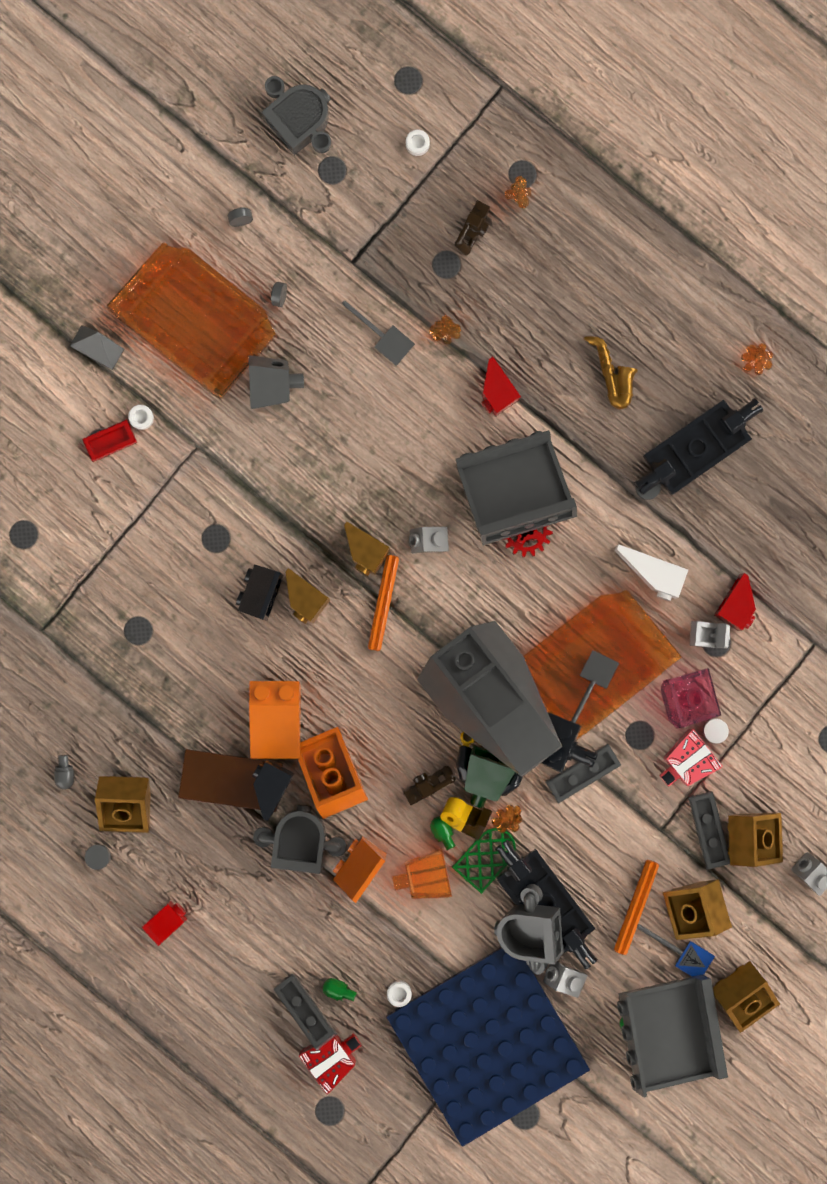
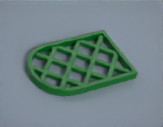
(479, 865)

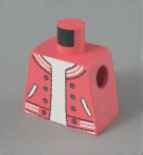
(689, 760)

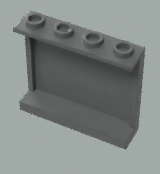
(515, 487)
(672, 1034)

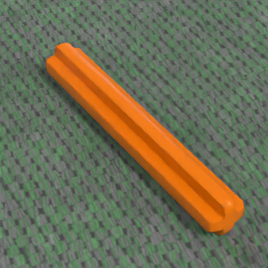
(383, 602)
(636, 907)

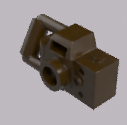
(473, 227)
(428, 785)

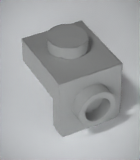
(429, 539)
(709, 634)
(812, 873)
(565, 979)

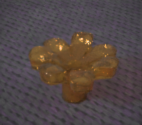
(519, 192)
(445, 329)
(756, 362)
(509, 819)

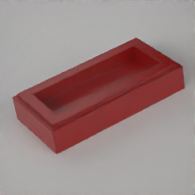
(109, 440)

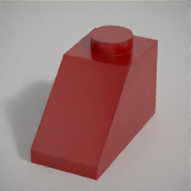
(498, 390)
(738, 605)
(165, 922)

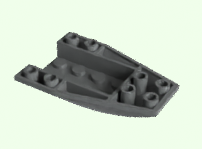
(491, 696)

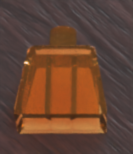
(425, 876)

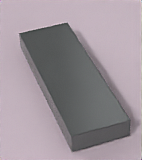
(581, 775)
(709, 830)
(305, 1011)

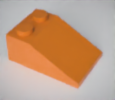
(275, 719)
(330, 773)
(359, 868)

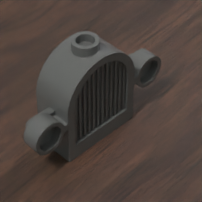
(298, 115)
(299, 841)
(532, 931)

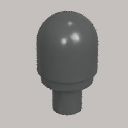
(64, 773)

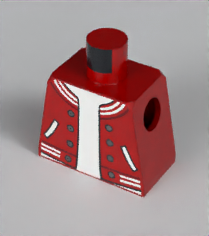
(331, 1061)

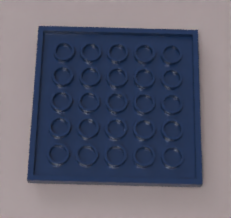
(487, 1044)

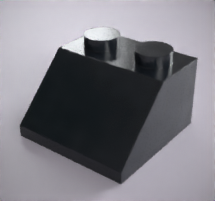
(260, 592)
(270, 786)

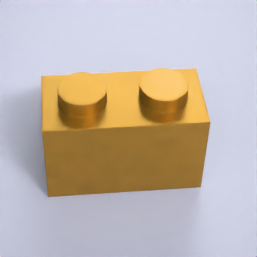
(365, 550)
(304, 598)
(123, 804)
(755, 839)
(697, 910)
(745, 996)

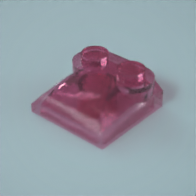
(690, 698)

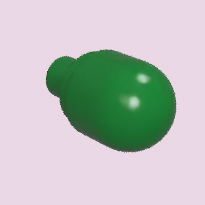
(442, 832)
(338, 990)

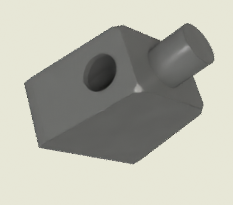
(271, 381)

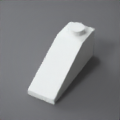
(656, 574)

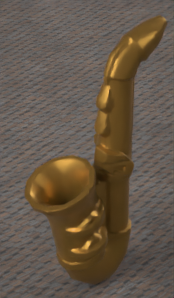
(620, 385)

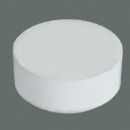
(417, 142)
(141, 417)
(715, 731)
(399, 993)

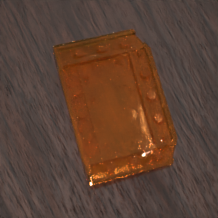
(193, 317)
(614, 628)

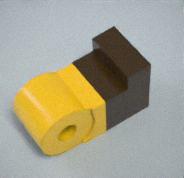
(465, 817)

